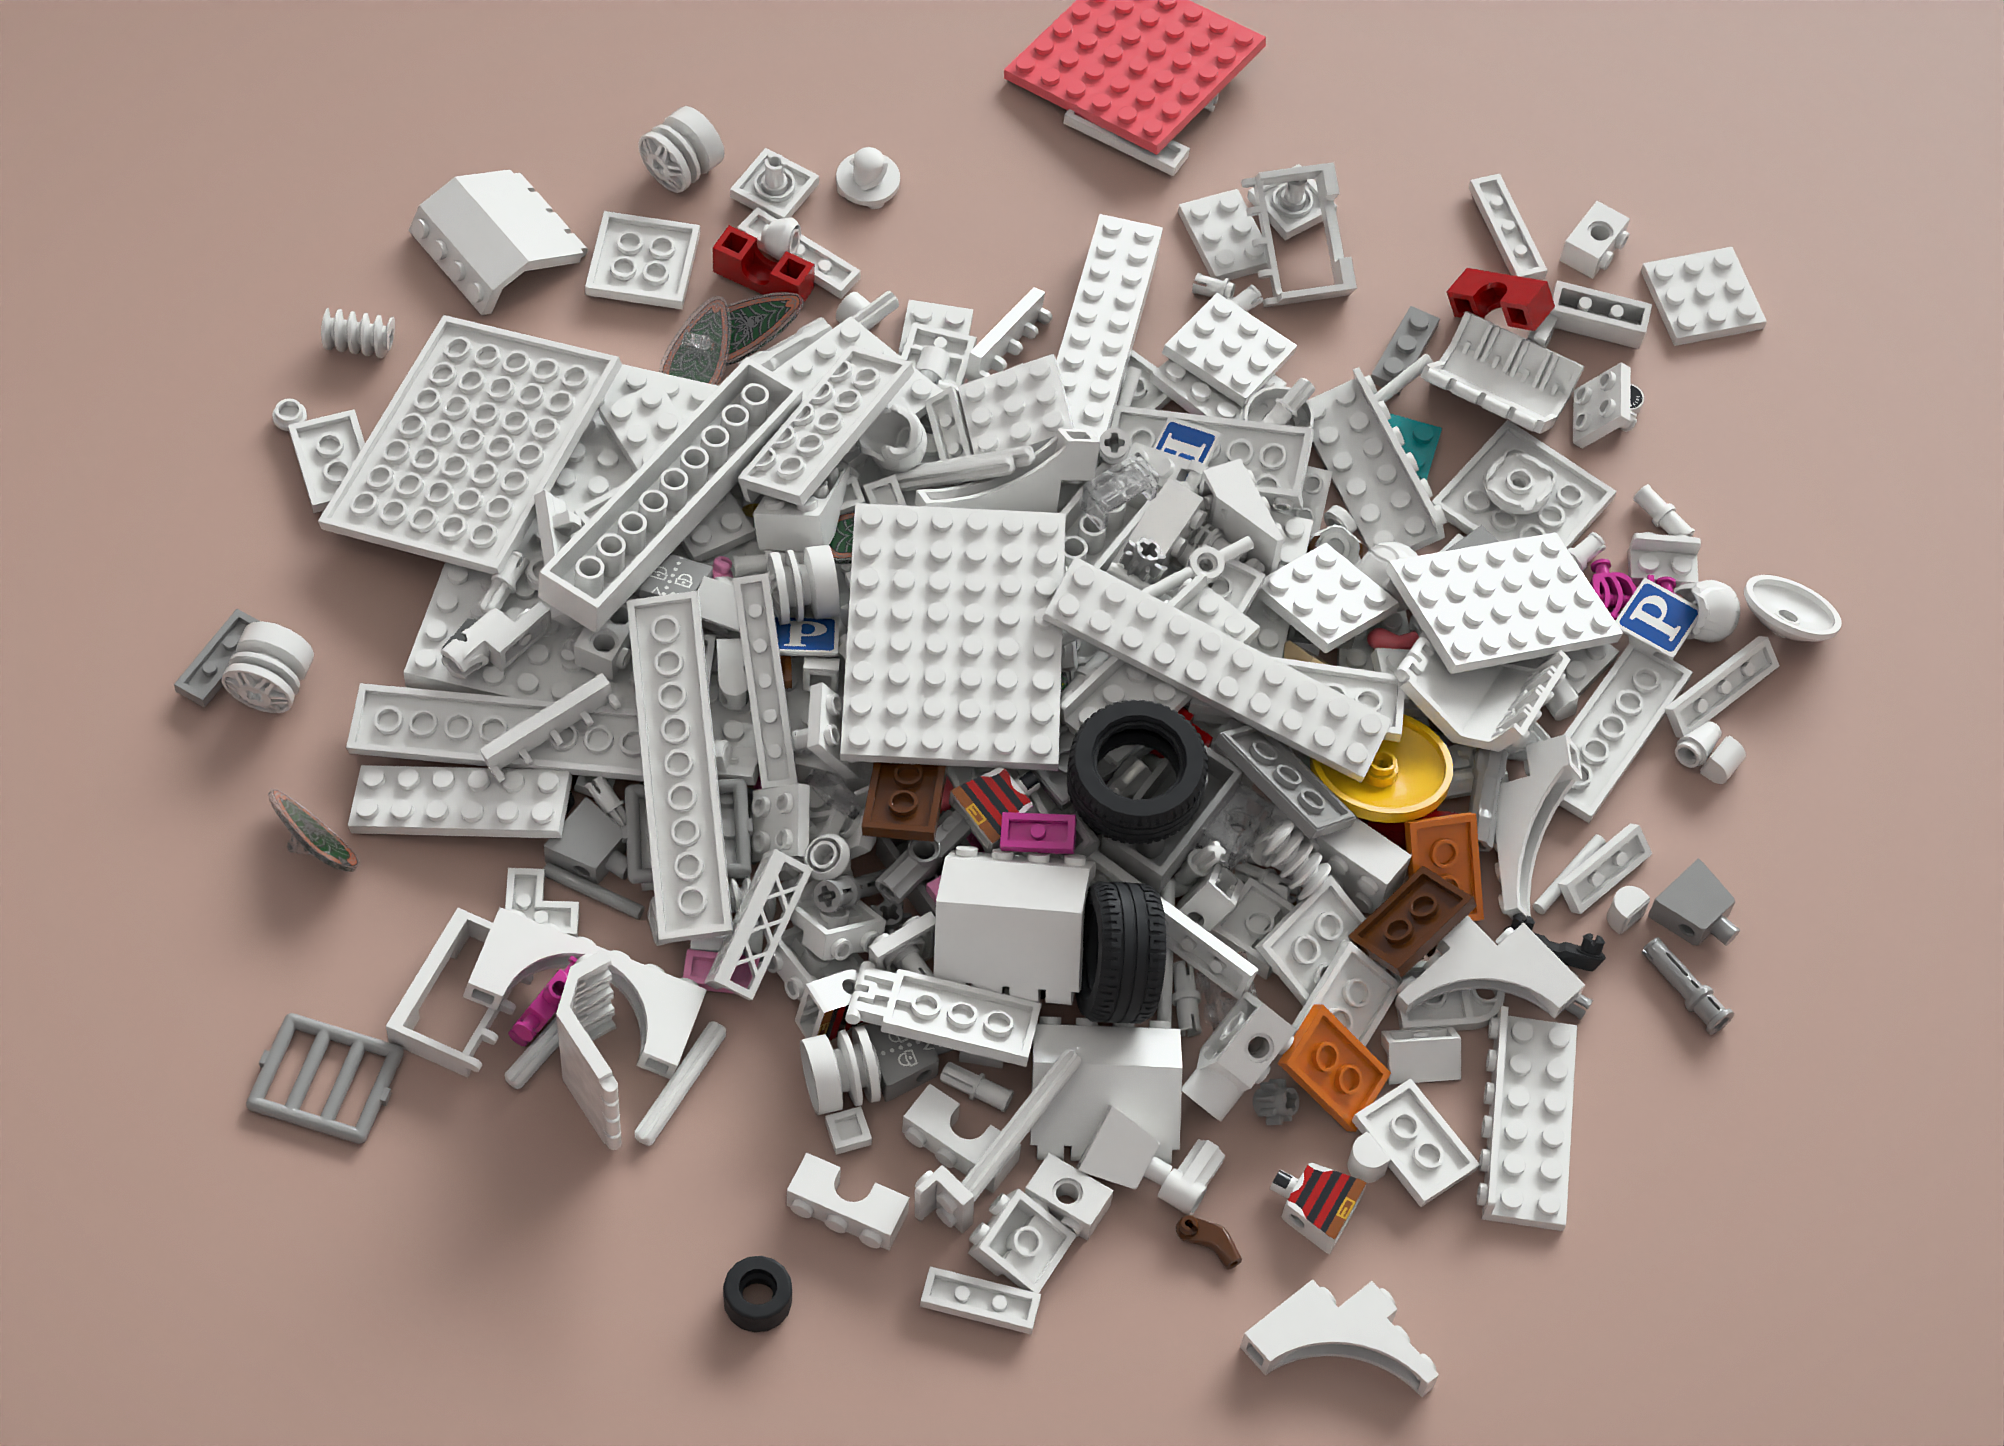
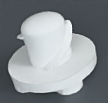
(868, 178)

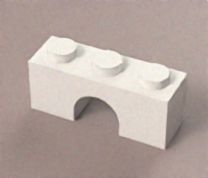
(930, 1125)
(873, 1219)

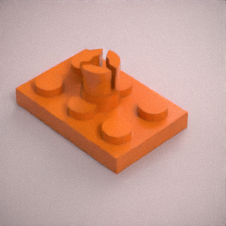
(1450, 850)
(1334, 1066)

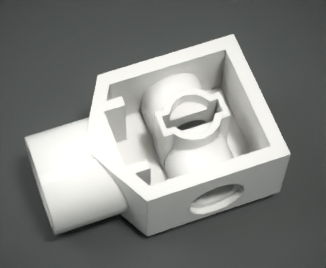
(1232, 1066)

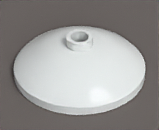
(1791, 609)

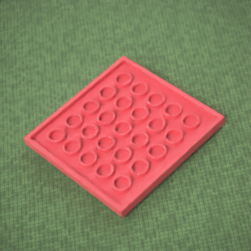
(1135, 64)

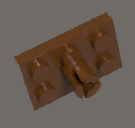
(904, 801)
(1412, 921)

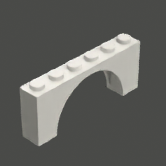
(661, 1002)

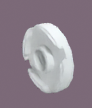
(1520, 471)

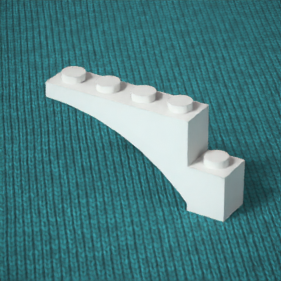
(1031, 488)
(1524, 814)

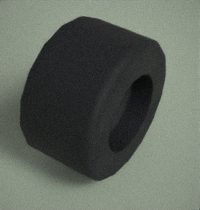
(755, 1271)

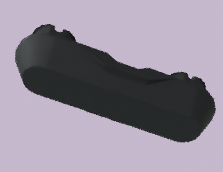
(1584, 957)

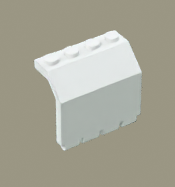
(490, 232)
(1505, 374)
(1482, 705)
(1012, 922)
(581, 1018)
(1119, 1067)

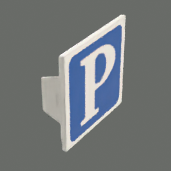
(1188, 440)
(1657, 619)
(809, 637)

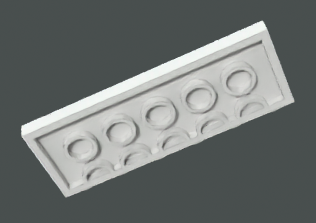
(825, 426)
(1272, 452)
(1371, 467)
(1122, 681)
(1527, 1122)

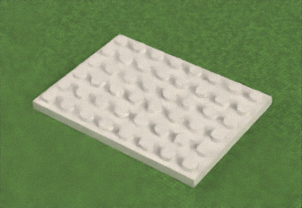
(470, 444)
(953, 637)

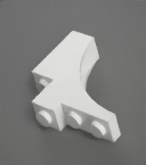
(1514, 966)
(1358, 1329)

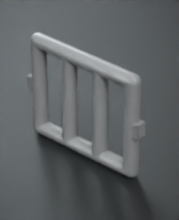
(743, 830)
(326, 1121)

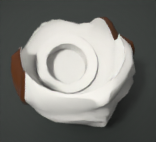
(1341, 541)

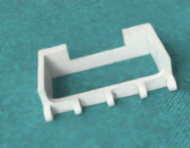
(1327, 191)
(406, 1015)

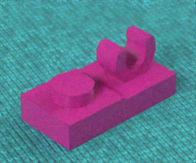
(1038, 833)

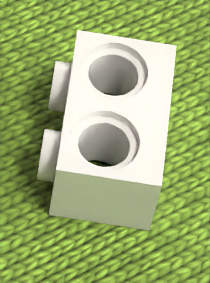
(610, 637)

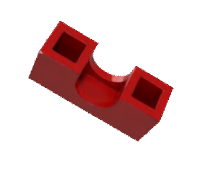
(740, 260)
(1522, 299)

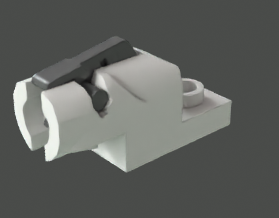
(494, 640)

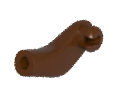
(1210, 1236)

